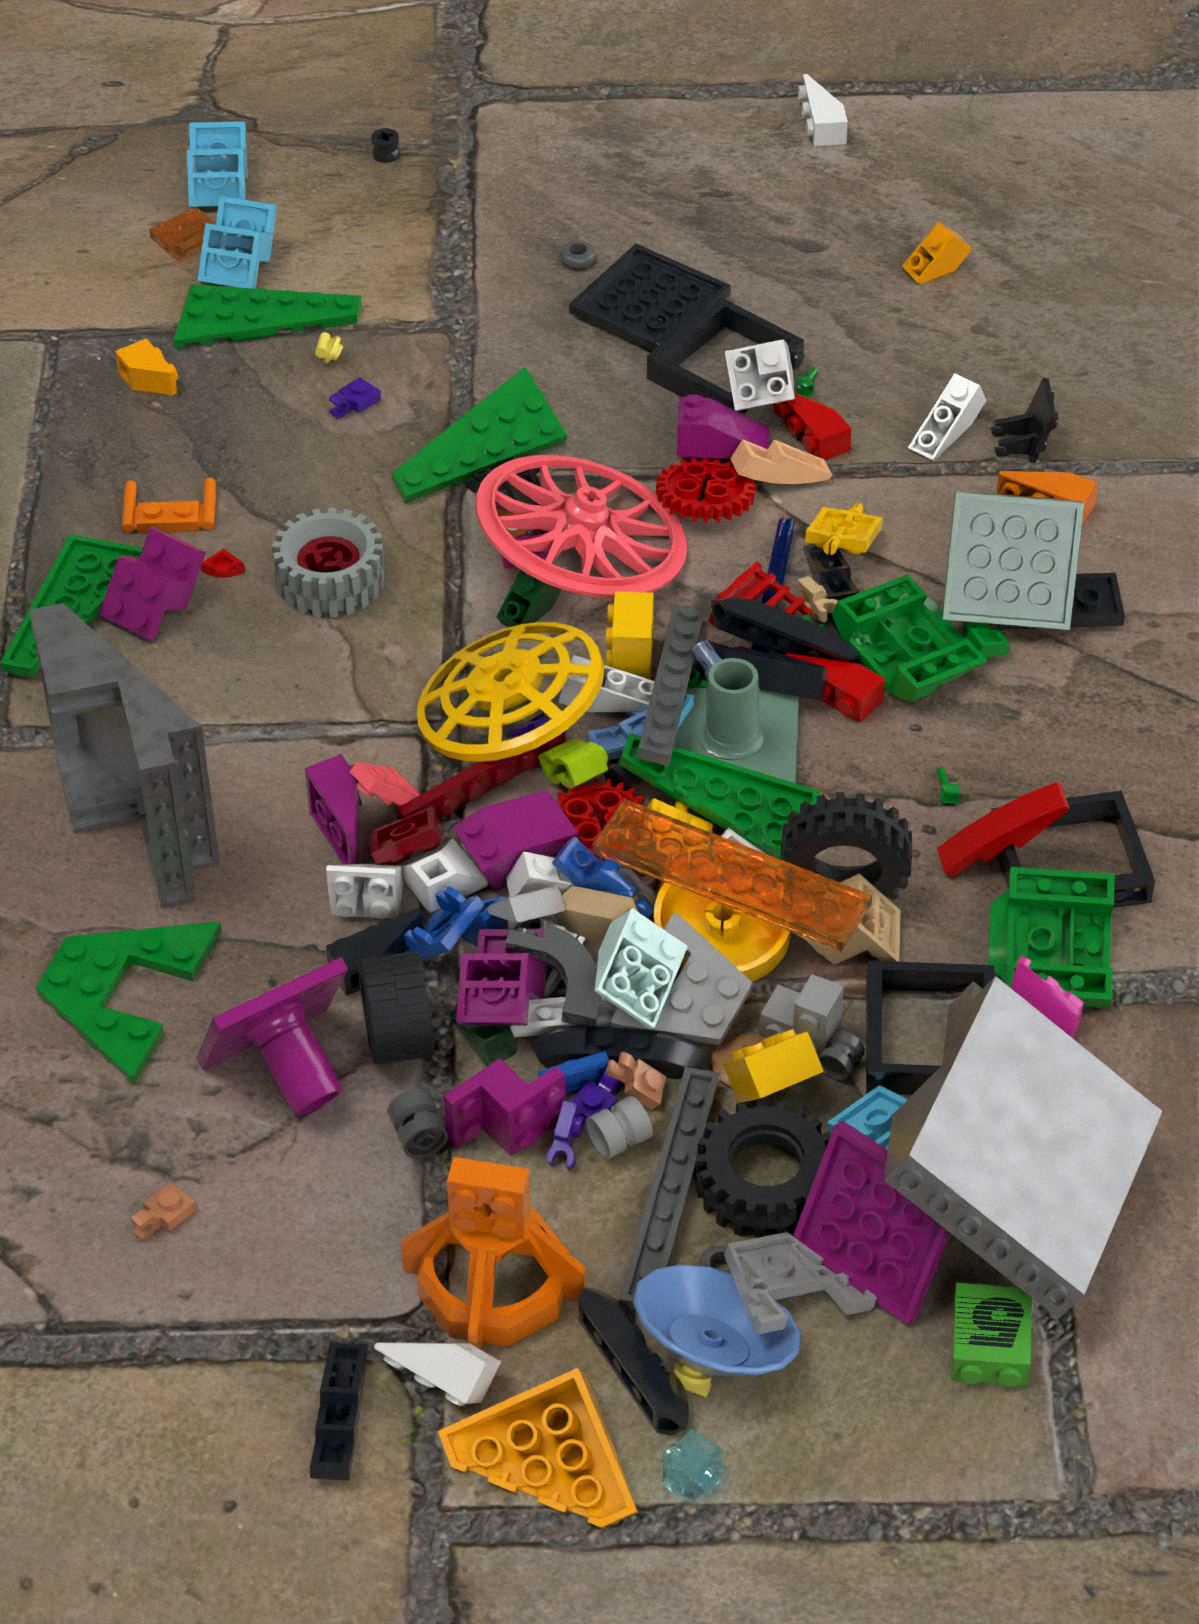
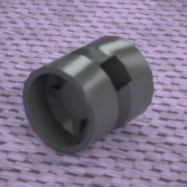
(417, 1123)

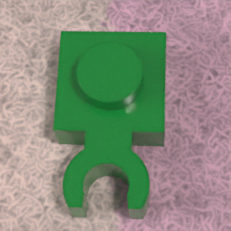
(985, 639)

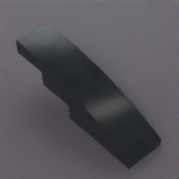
(831, 573)
(778, 671)
(339, 1411)

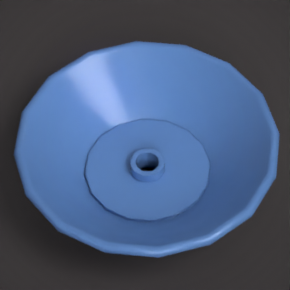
(706, 1325)

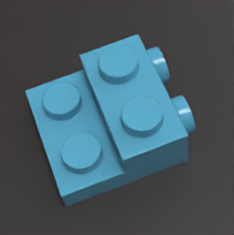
(872, 1114)

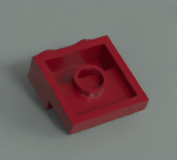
(405, 836)

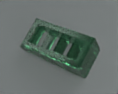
(488, 1041)

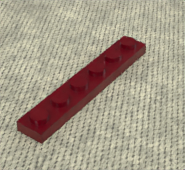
(475, 782)

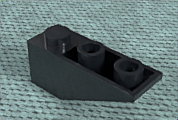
(372, 942)

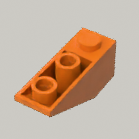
(1049, 485)

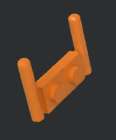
(168, 515)

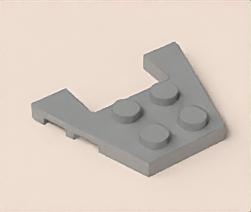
(703, 996)
(783, 1268)

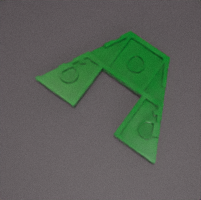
(92, 965)

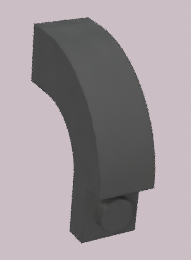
(571, 962)

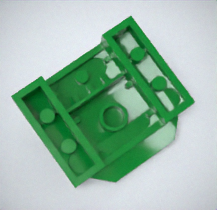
(905, 638)
(1060, 926)

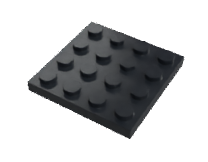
(647, 297)

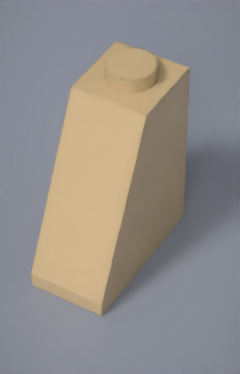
(591, 912)

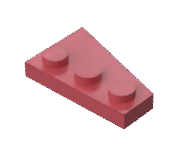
(384, 782)

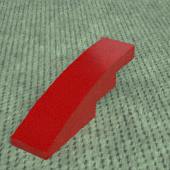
(1009, 824)

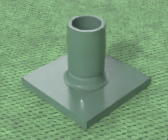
(1012, 560)
(741, 722)

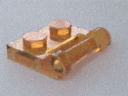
(181, 232)

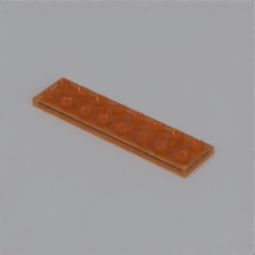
(733, 874)

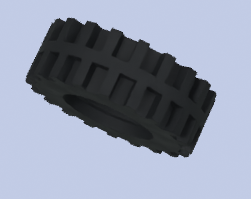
(855, 825)
(741, 1202)

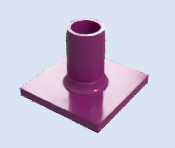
(285, 1041)
(870, 1226)

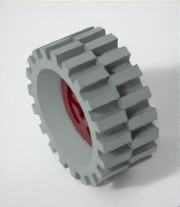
(328, 562)

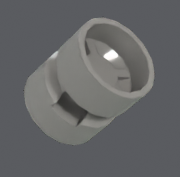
(624, 1125)

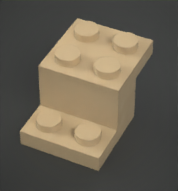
(876, 932)

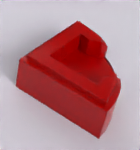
(222, 565)

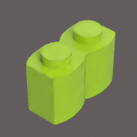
(574, 762)

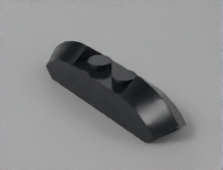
(779, 630)
(660, 1050)
(643, 1374)

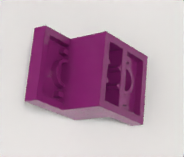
(152, 583)
(498, 984)
(504, 1107)

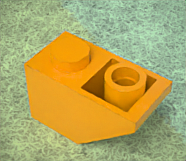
(937, 254)
(146, 368)

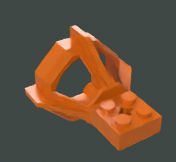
(491, 1218)

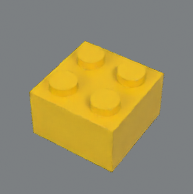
(631, 633)
(772, 1067)

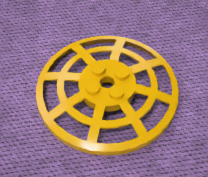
(522, 679)

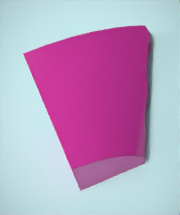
(1048, 997)

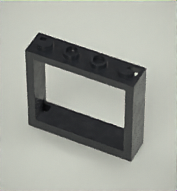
(665, 360)
(1097, 808)
(908, 1078)

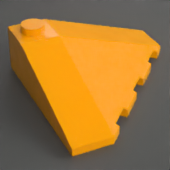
(548, 1446)

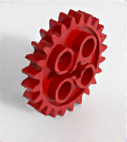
(685, 486)
(605, 800)

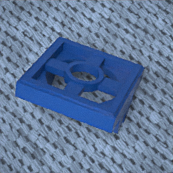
(436, 935)

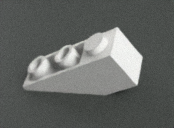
(823, 114)
(948, 418)
(618, 691)
(535, 873)
(453, 1367)

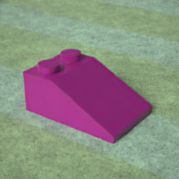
(714, 429)
(335, 806)
(505, 830)

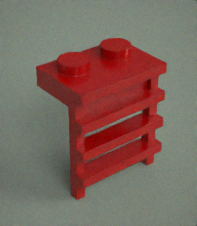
(754, 583)

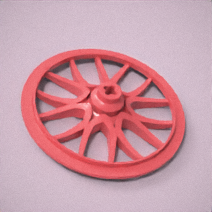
(580, 523)

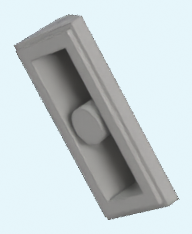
(529, 905)

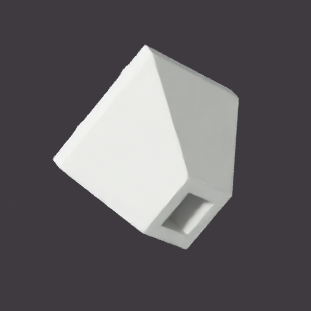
(760, 375)
(439, 869)
(365, 890)

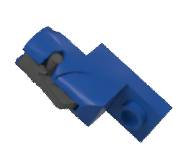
(603, 875)

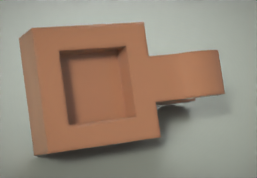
(640, 1079)
(164, 1209)

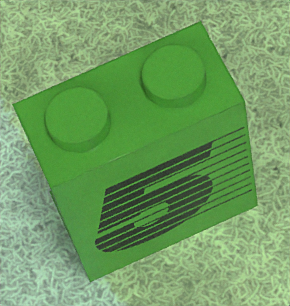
(991, 1335)

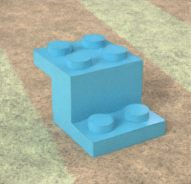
(216, 162)
(237, 242)

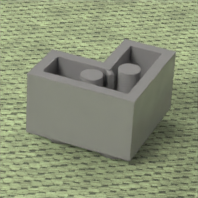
(813, 1010)

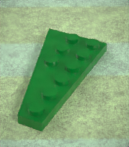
(258, 312)
(503, 425)
(78, 581)
(725, 793)

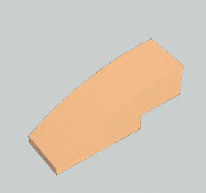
(779, 464)

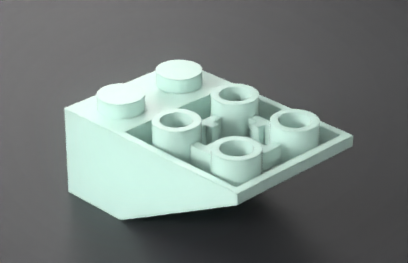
(638, 966)

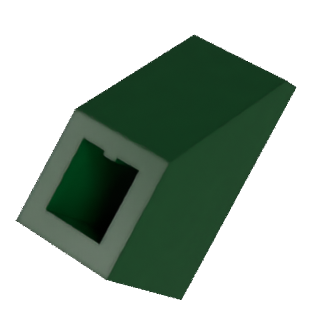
(527, 600)

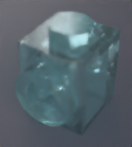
(692, 1466)

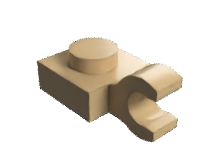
(816, 598)

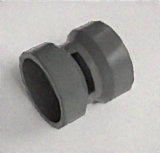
(842, 1053)

